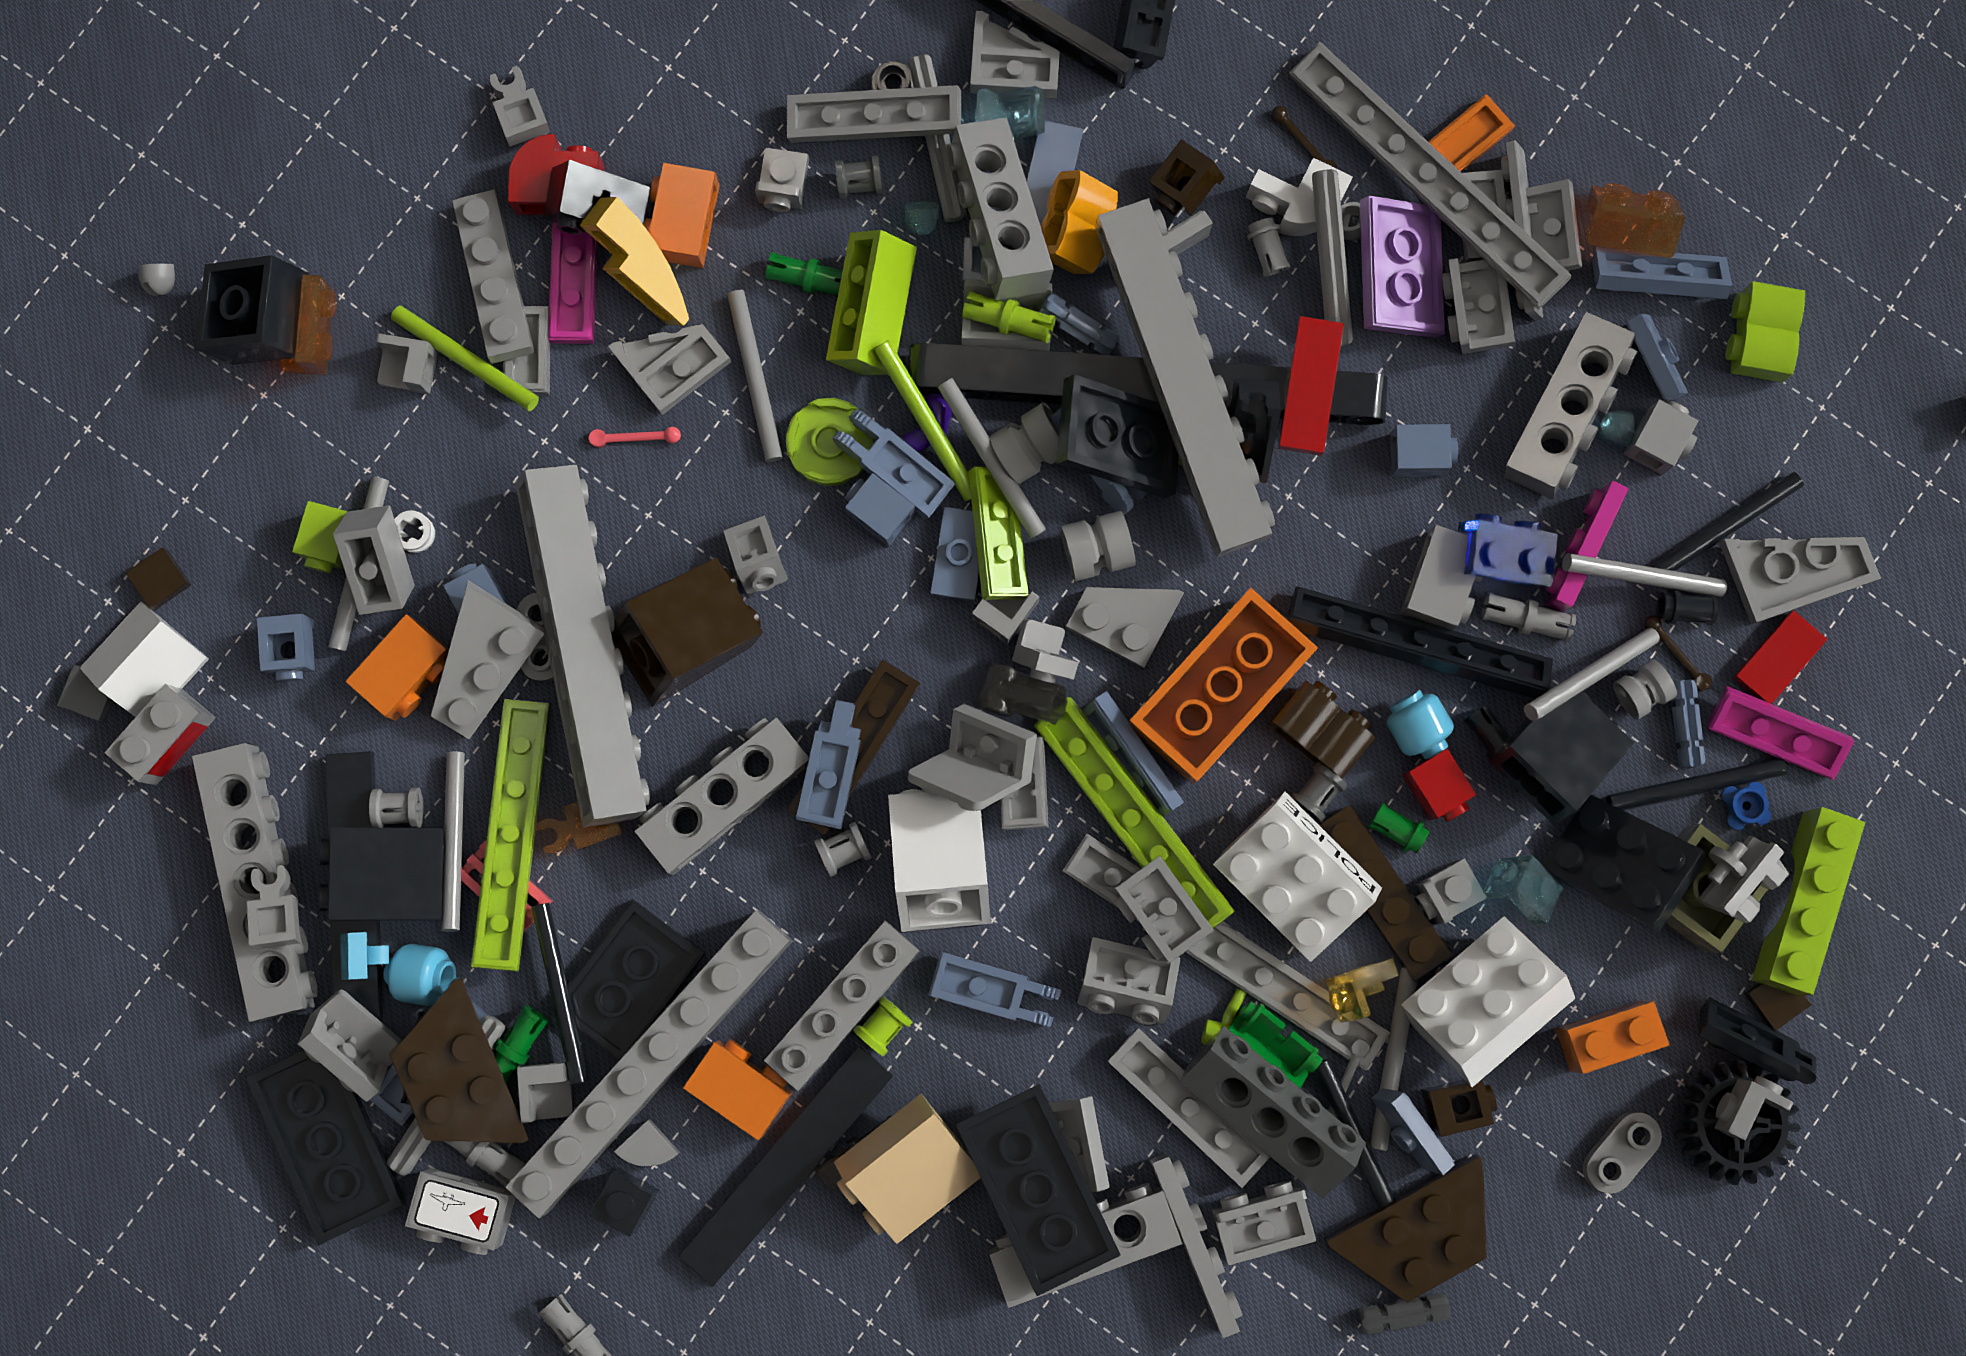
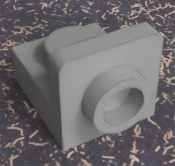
(782, 180)
(755, 555)
(1449, 892)

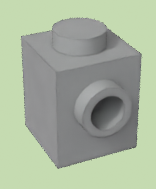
(1663, 436)

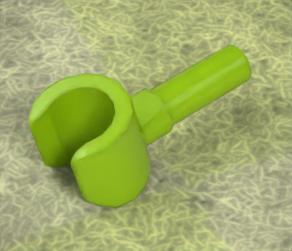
(1212, 1027)

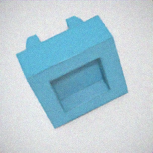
(357, 955)

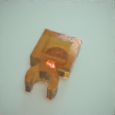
(573, 829)

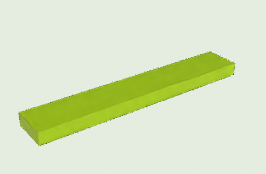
(1128, 807)
(510, 836)

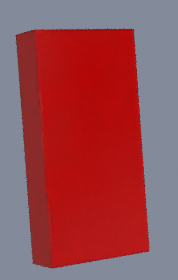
(1780, 657)

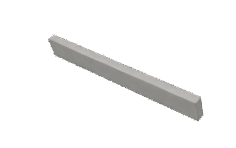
(1430, 176)
(1240, 962)

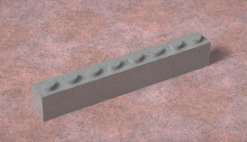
(1184, 378)
(581, 645)
(649, 1064)

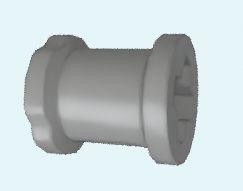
(408, 808)
(842, 849)

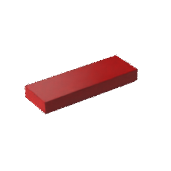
(1311, 386)

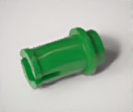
(1399, 828)

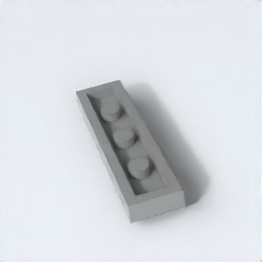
(873, 114)
(493, 276)
(1158, 1080)
(1204, 1261)

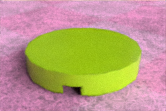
(811, 442)

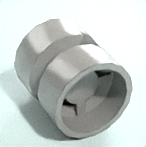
(1027, 445)
(1098, 546)

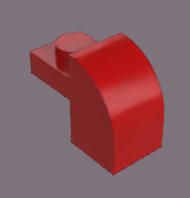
(532, 171)

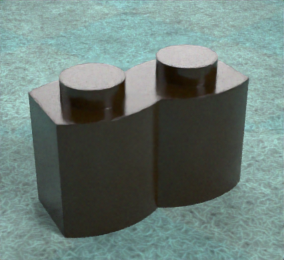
(1322, 729)

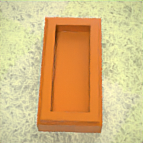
(1472, 133)

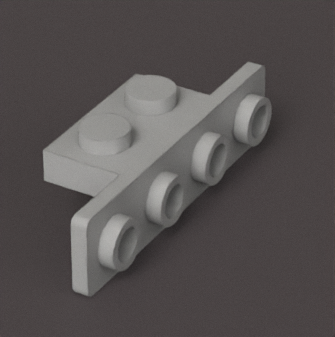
(1544, 214)

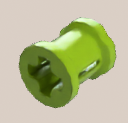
(882, 1026)

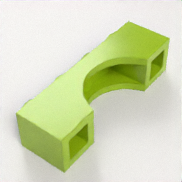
(1822, 865)

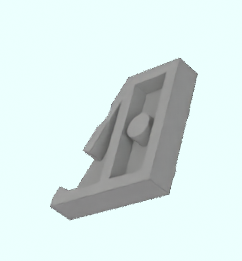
(1011, 60)
(671, 363)
(1124, 619)

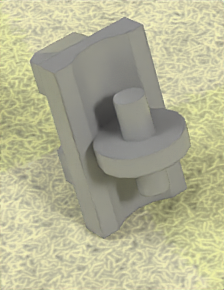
(1739, 874)

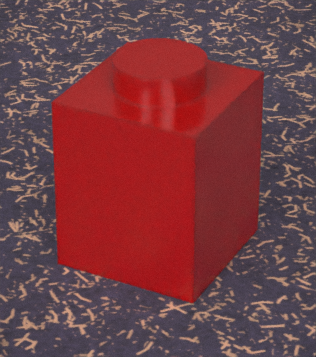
(1440, 786)

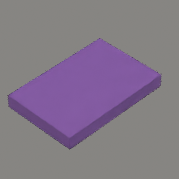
(1401, 267)

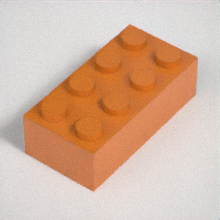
(1222, 686)

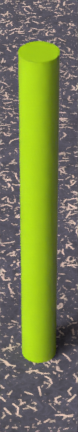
(465, 358)
(924, 417)

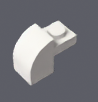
(1295, 204)

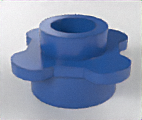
(1758, 802)

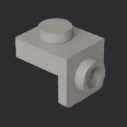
(1039, 650)
(1741, 1106)

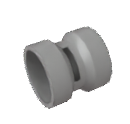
(1644, 689)

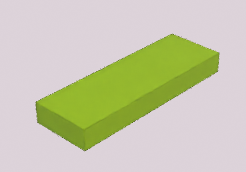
(997, 540)

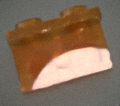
(1634, 220)
(313, 336)

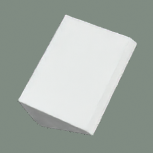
(142, 659)

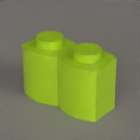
(1766, 331)

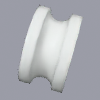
(412, 518)

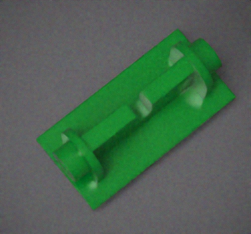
(1263, 1035)

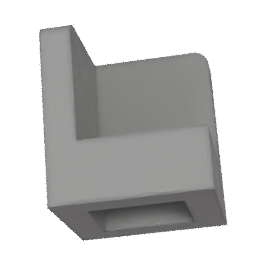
(406, 363)
(1004, 617)
(544, 1091)

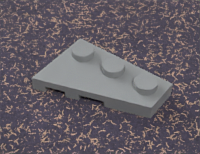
(1790, 574)
(482, 659)

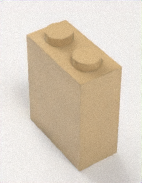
(906, 1170)

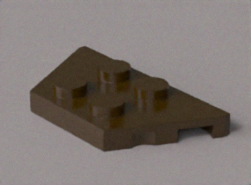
(455, 1076)
(1422, 1233)

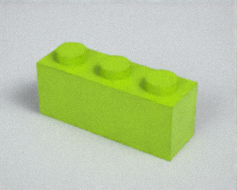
(870, 300)

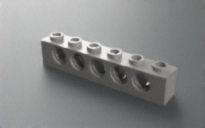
(216, 777)

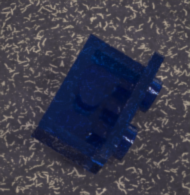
(1509, 552)

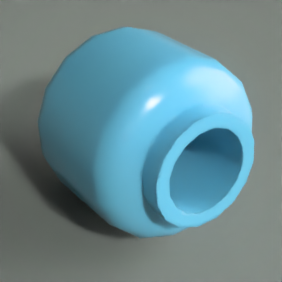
(1420, 724)
(419, 974)

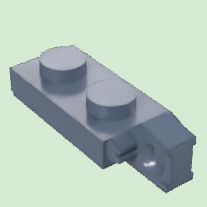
(830, 769)

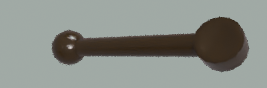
(1280, 115)
(1702, 679)

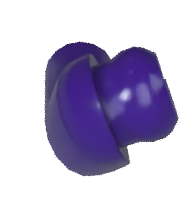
(942, 413)

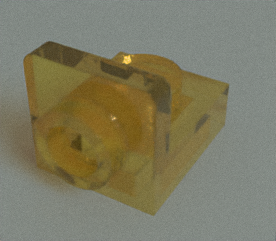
(1350, 988)

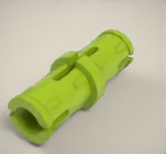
(1008, 317)

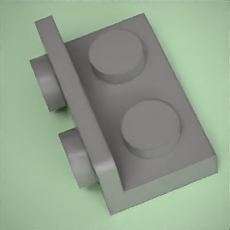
(1163, 910)
(1128, 982)

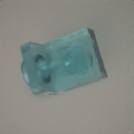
(1022, 108)
(1526, 885)

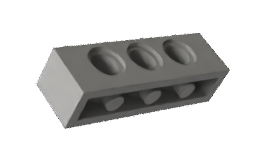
(991, 148)
(1593, 342)
(659, 822)
(842, 1006)
(1155, 1234)

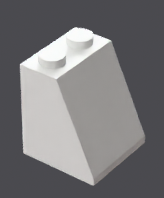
(937, 862)

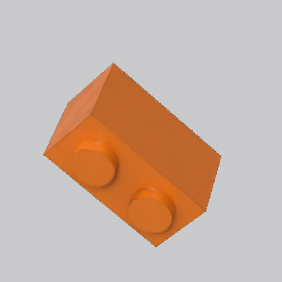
(683, 213)
(400, 669)
(1612, 1036)
(739, 1088)

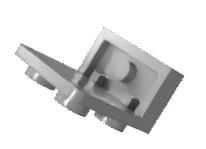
(982, 763)

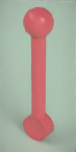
(600, 439)

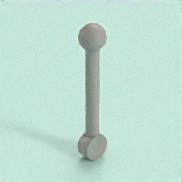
(1360, 1049)

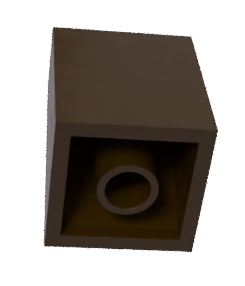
(684, 630)

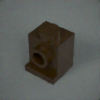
(1189, 169)
(1477, 1114)

